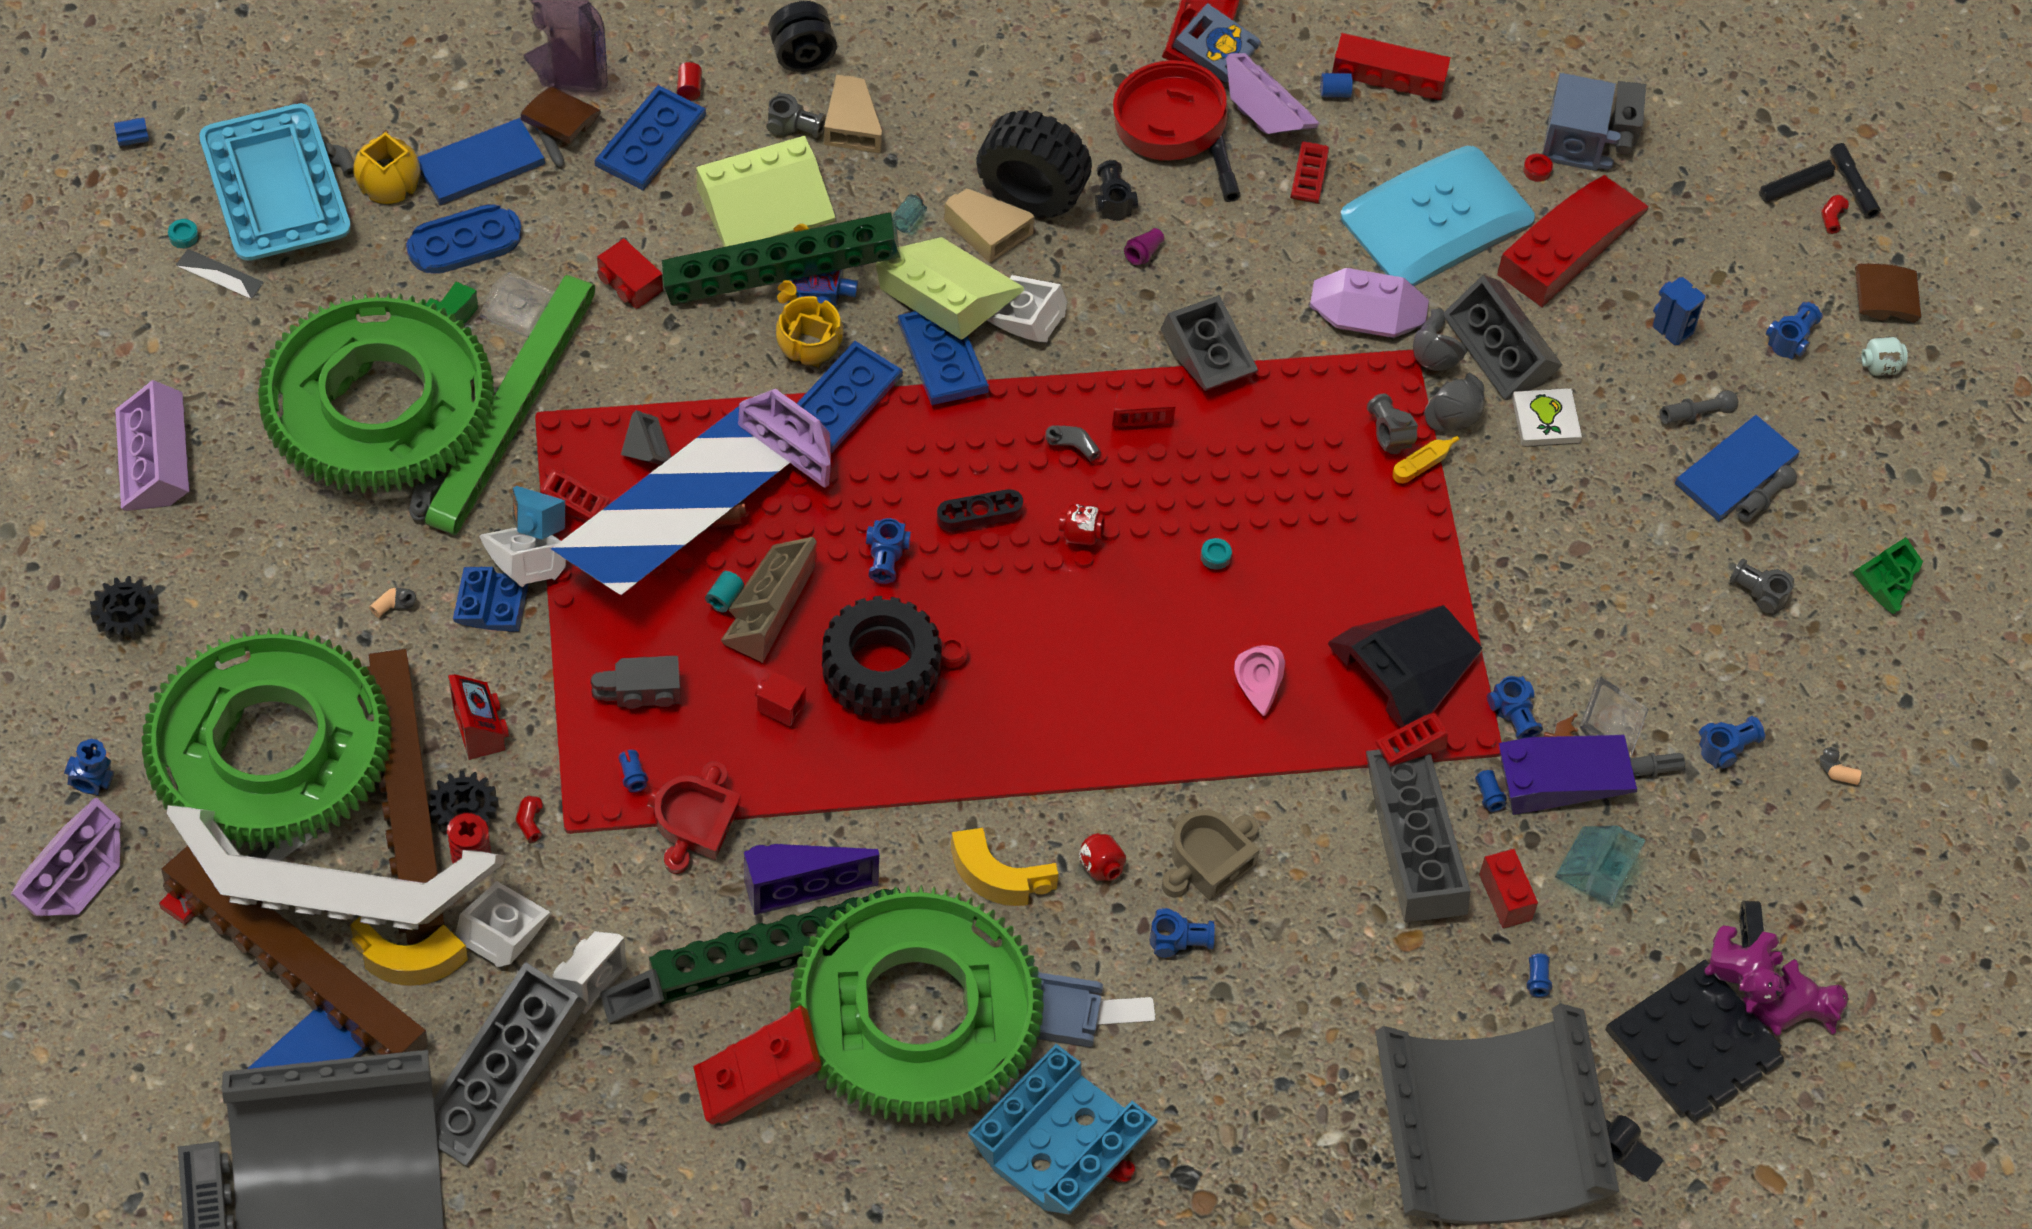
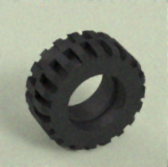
(1034, 163)
(886, 623)

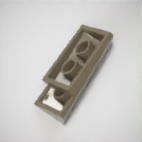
(770, 597)

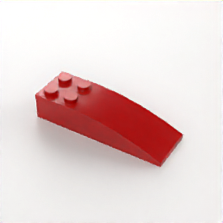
(1569, 239)

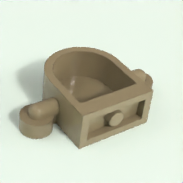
(1210, 852)

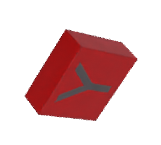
(176, 908)

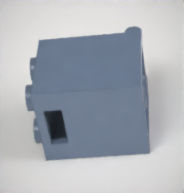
(1580, 123)

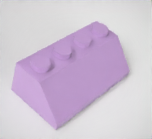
(152, 448)

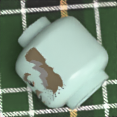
(1884, 356)

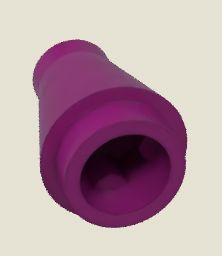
(1142, 247)

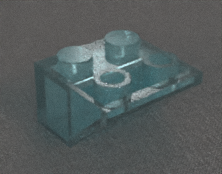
(1601, 861)

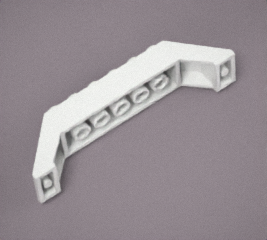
(326, 889)

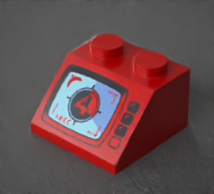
(477, 716)

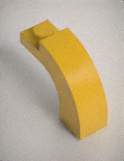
(993, 879)
(409, 964)

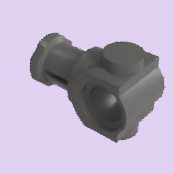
(787, 117)
(1394, 427)
(1764, 585)

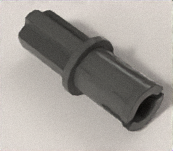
(1657, 764)

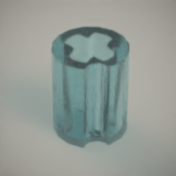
(909, 213)

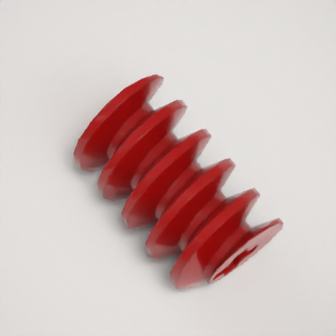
(467, 833)

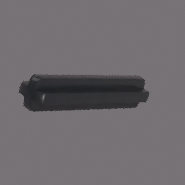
(1796, 180)

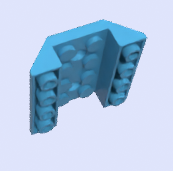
(1040, 1123)

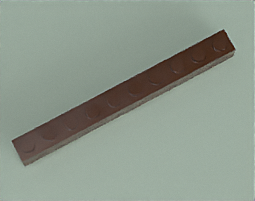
(405, 784)
(296, 961)

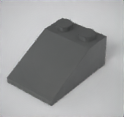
(1208, 343)

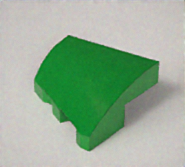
(1890, 574)

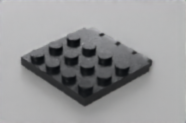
(1696, 1042)

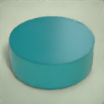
(183, 233)
(1216, 553)

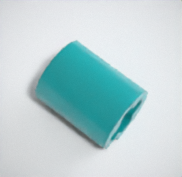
(724, 591)

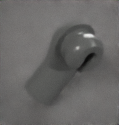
(342, 157)

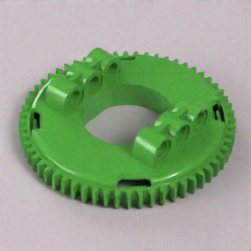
(333, 351)
(204, 704)
(935, 1077)

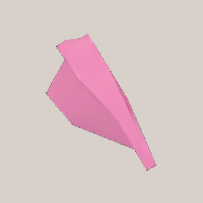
(1260, 675)

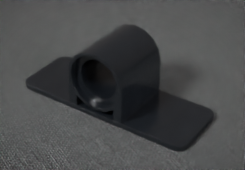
(1629, 1151)

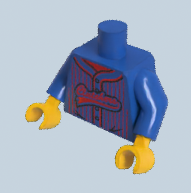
(823, 286)

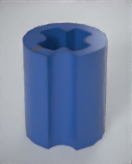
(1336, 85)
(131, 131)

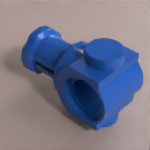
(1790, 333)
(886, 550)
(1515, 708)
(1731, 739)
(90, 768)
(1181, 933)

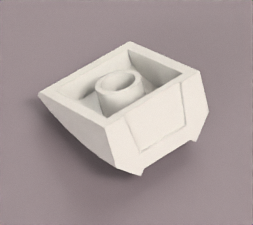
(1033, 311)
(524, 556)
(500, 924)

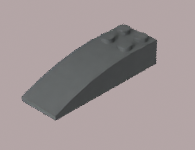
(1418, 838)
(503, 1061)

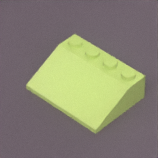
(764, 192)
(946, 285)

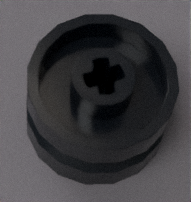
(802, 36)

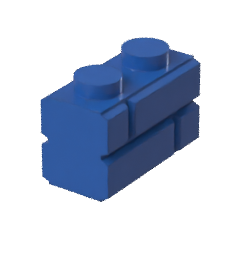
(1678, 310)

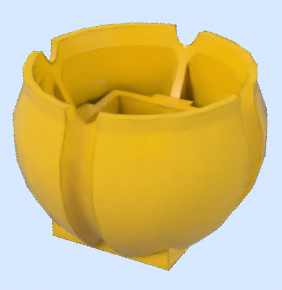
(393, 181)
(813, 319)

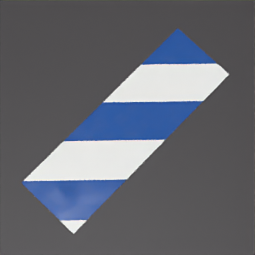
(671, 505)

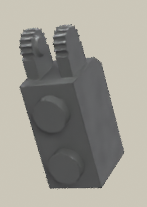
(639, 682)

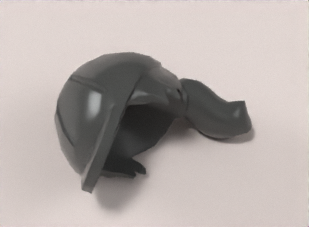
(1435, 350)
(1456, 404)

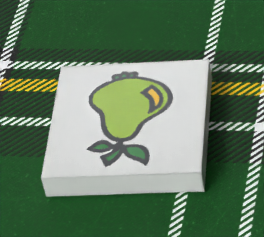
(1546, 417)

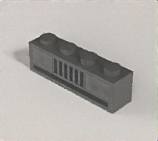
(204, 1187)

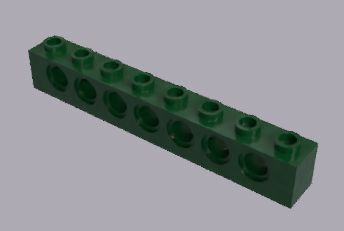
(780, 258)
(738, 966)

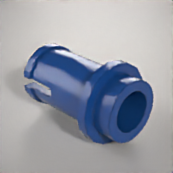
(634, 776)
(1492, 796)
(1539, 982)

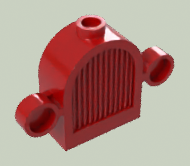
(694, 814)

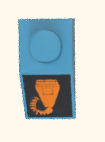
(537, 513)

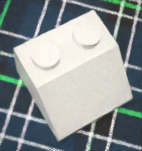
(593, 966)

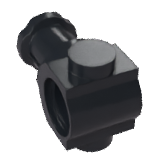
(1115, 196)

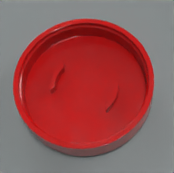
(1170, 110)

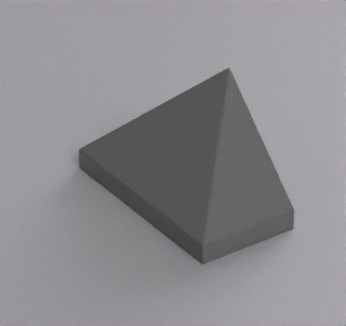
(645, 440)
(632, 996)

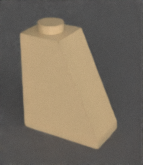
(852, 117)
(987, 223)

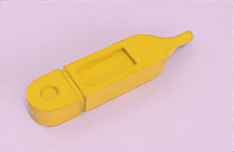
(1422, 460)

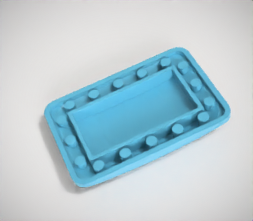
(274, 182)
(1437, 215)

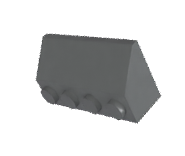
(1501, 338)

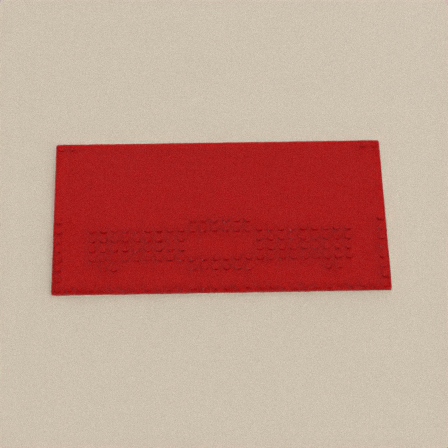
(1078, 656)

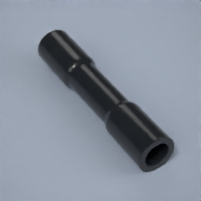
(1848, 167)
(1226, 177)

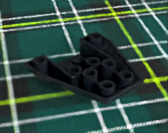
(1411, 658)

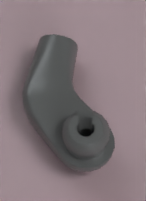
(1075, 437)
(423, 495)

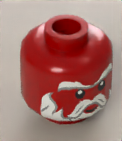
(1082, 524)
(1102, 857)

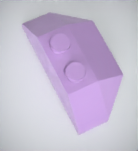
(1264, 98)
(1369, 302)
(789, 432)
(72, 864)

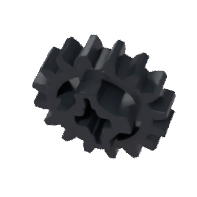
(124, 608)
(462, 796)

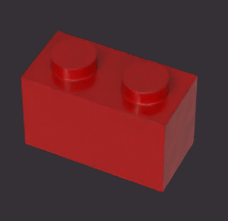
(629, 274)
(1508, 888)

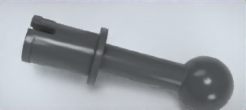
(1725, 401)
(1760, 498)

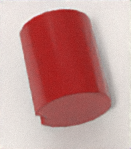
(689, 81)

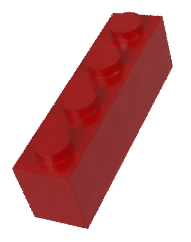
(1391, 66)

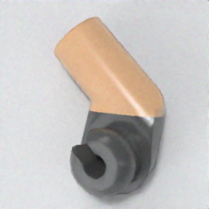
(393, 598)
(1834, 768)

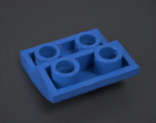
(489, 600)

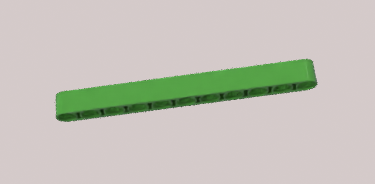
(511, 404)

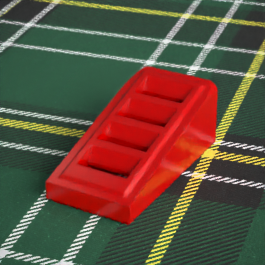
(1311, 155)
(1142, 410)
(577, 489)
(1428, 727)

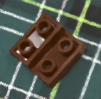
(559, 114)
(1888, 291)

